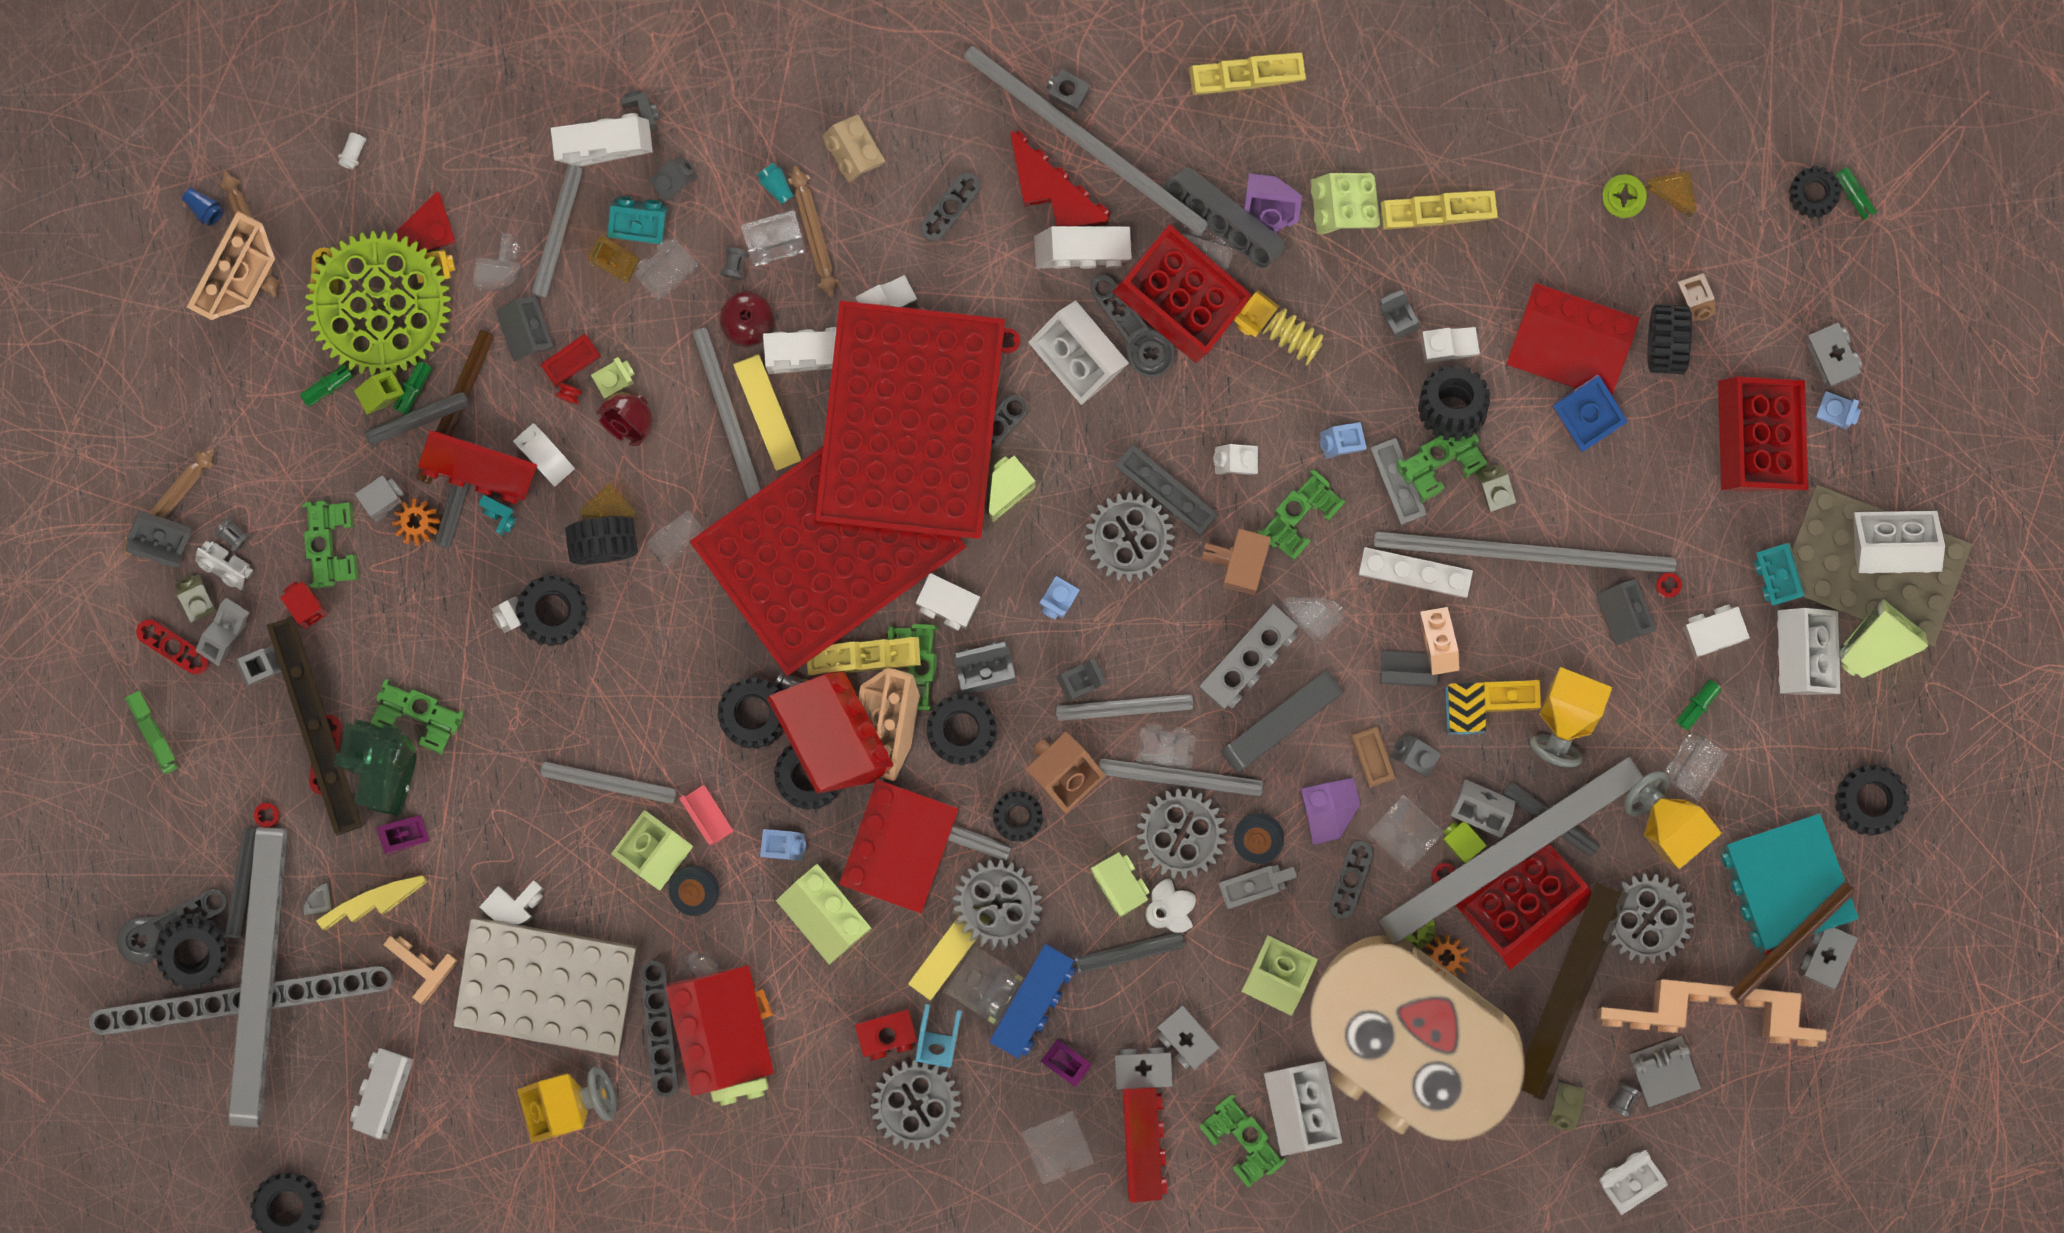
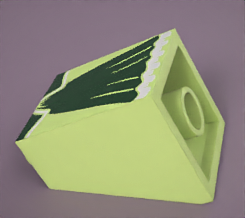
(1881, 641)

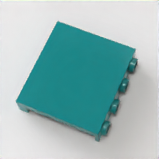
(1784, 879)

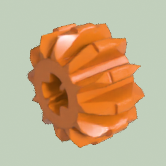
(406, 521)
(1452, 951)

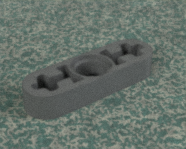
(968, 196)
(1364, 862)

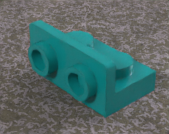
(637, 220)
(1779, 574)

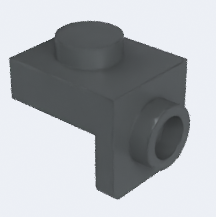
(640, 99)
(673, 177)
(1399, 314)
(1081, 680)
(1415, 754)

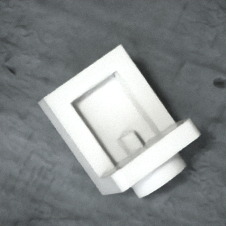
(1236, 459)
(505, 615)

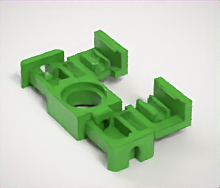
(1422, 465)
(1310, 492)
(322, 567)
(926, 638)
(441, 718)
(151, 732)
(1263, 1155)

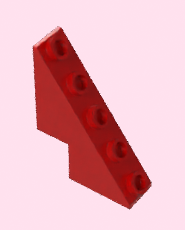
(1045, 184)

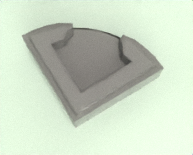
(318, 901)

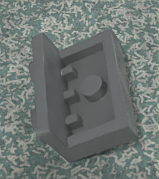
(157, 539)
(984, 668)

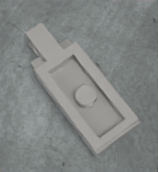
(1255, 885)

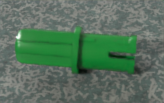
(1855, 193)
(326, 385)
(412, 387)
(1698, 705)

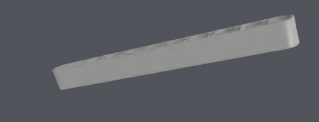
(1510, 851)
(258, 977)
(228, 1001)

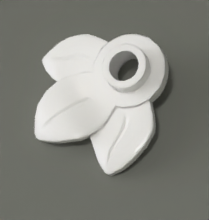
(1173, 904)

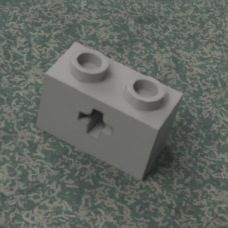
(1833, 370)
(380, 498)
(1483, 808)
(1840, 949)
(1202, 1043)
(1129, 1078)

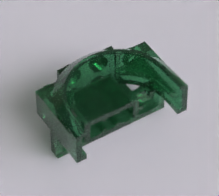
(384, 763)

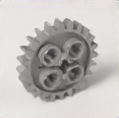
(1107, 549)
(1203, 844)
(991, 881)
(1668, 934)
(893, 1118)

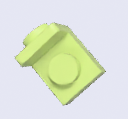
(613, 378)

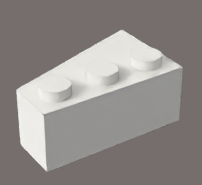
(601, 140)
(1082, 247)
(799, 350)

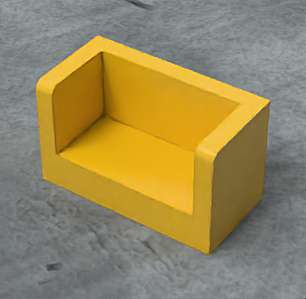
(1512, 696)

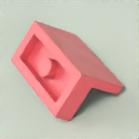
(707, 815)

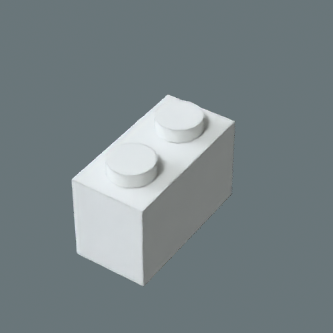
(947, 602)
(1716, 631)

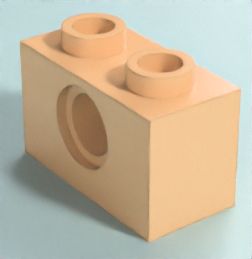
(1439, 641)

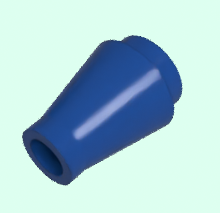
(204, 208)

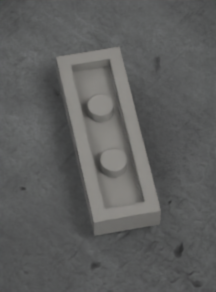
(1402, 495)

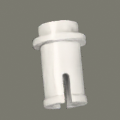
(351, 151)

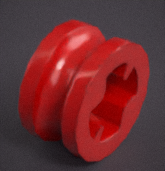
(1016, 340)
(568, 394)
(1662, 579)
(266, 806)
(1435, 879)

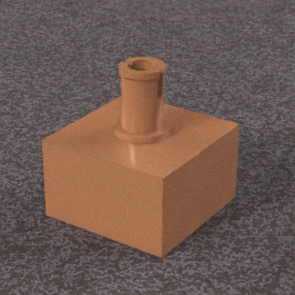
(1243, 561)
(1064, 771)

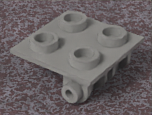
(1665, 1071)

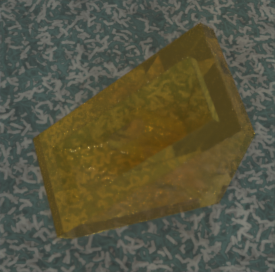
(1675, 190)
(612, 259)
(608, 504)

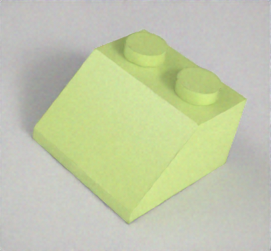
(1008, 486)
(652, 850)
(1119, 884)
(1279, 975)

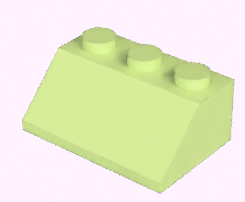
(823, 914)

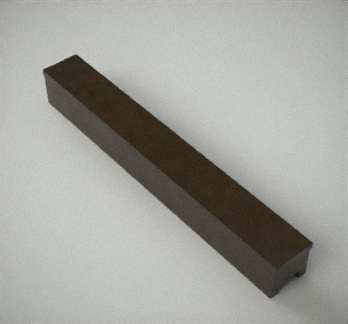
(314, 725)
(1571, 988)

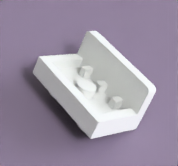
(1632, 1182)

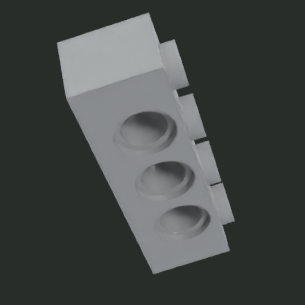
(1273, 621)

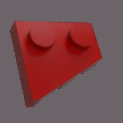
(428, 226)

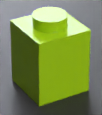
(379, 392)
(1463, 841)

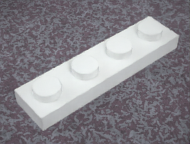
(1415, 572)

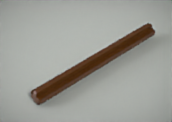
(464, 385)
(1792, 942)

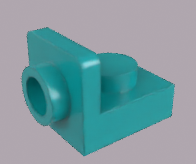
(495, 509)

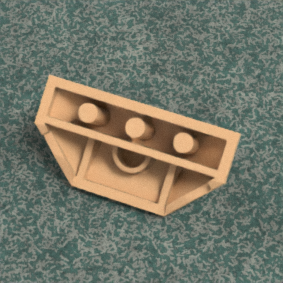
(234, 269)
(892, 708)

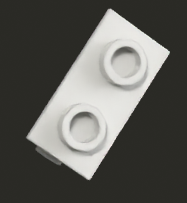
(212, 559)

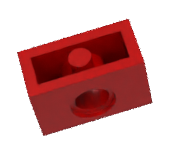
(303, 604)
(869, 1032)

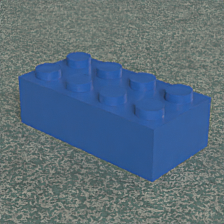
(1032, 1002)

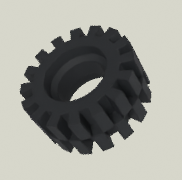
(1819, 176)
(1017, 799)

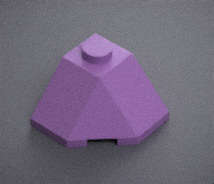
(1272, 202)
(1329, 808)

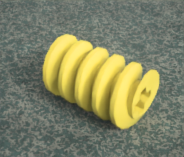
(1294, 335)

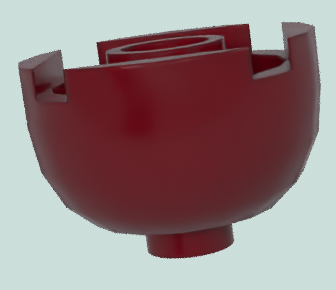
(750, 331)
(626, 417)

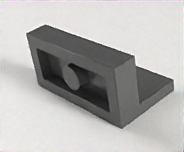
(524, 327)
(1625, 612)
(1406, 669)

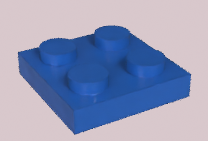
(1589, 413)

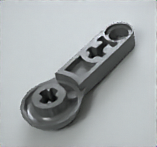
(1136, 334)
(151, 927)

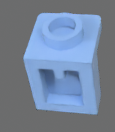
(1838, 410)
(1342, 440)
(1058, 598)
(783, 845)

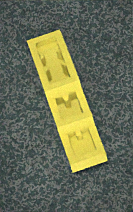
(1247, 73)
(1439, 210)
(767, 412)
(866, 656)
(382, 898)
(944, 959)

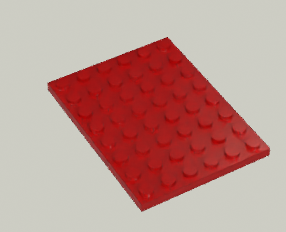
(910, 420)
(809, 579)

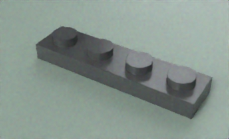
(1166, 490)

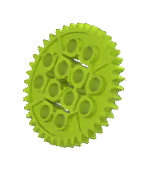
(374, 254)

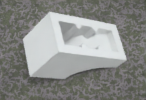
(894, 293)
(1449, 344)

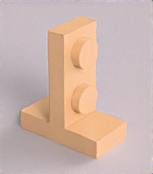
(422, 965)

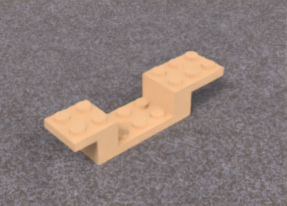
(1671, 1002)

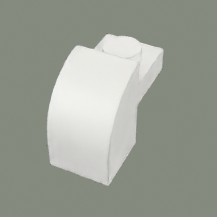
(544, 454)
(504, 908)

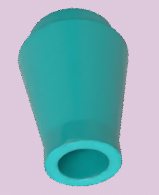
(775, 183)

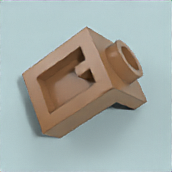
(1698, 297)

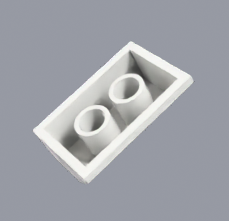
(1078, 352)
(1898, 542)
(1808, 651)
(381, 1093)
(1303, 1108)

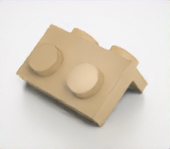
(852, 147)

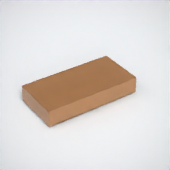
(1373, 757)

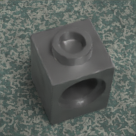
(1073, 101)

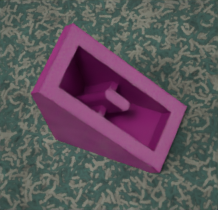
(402, 835)
(1066, 1063)

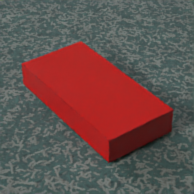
(570, 360)

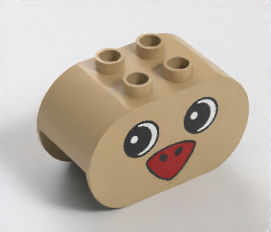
(1416, 1040)

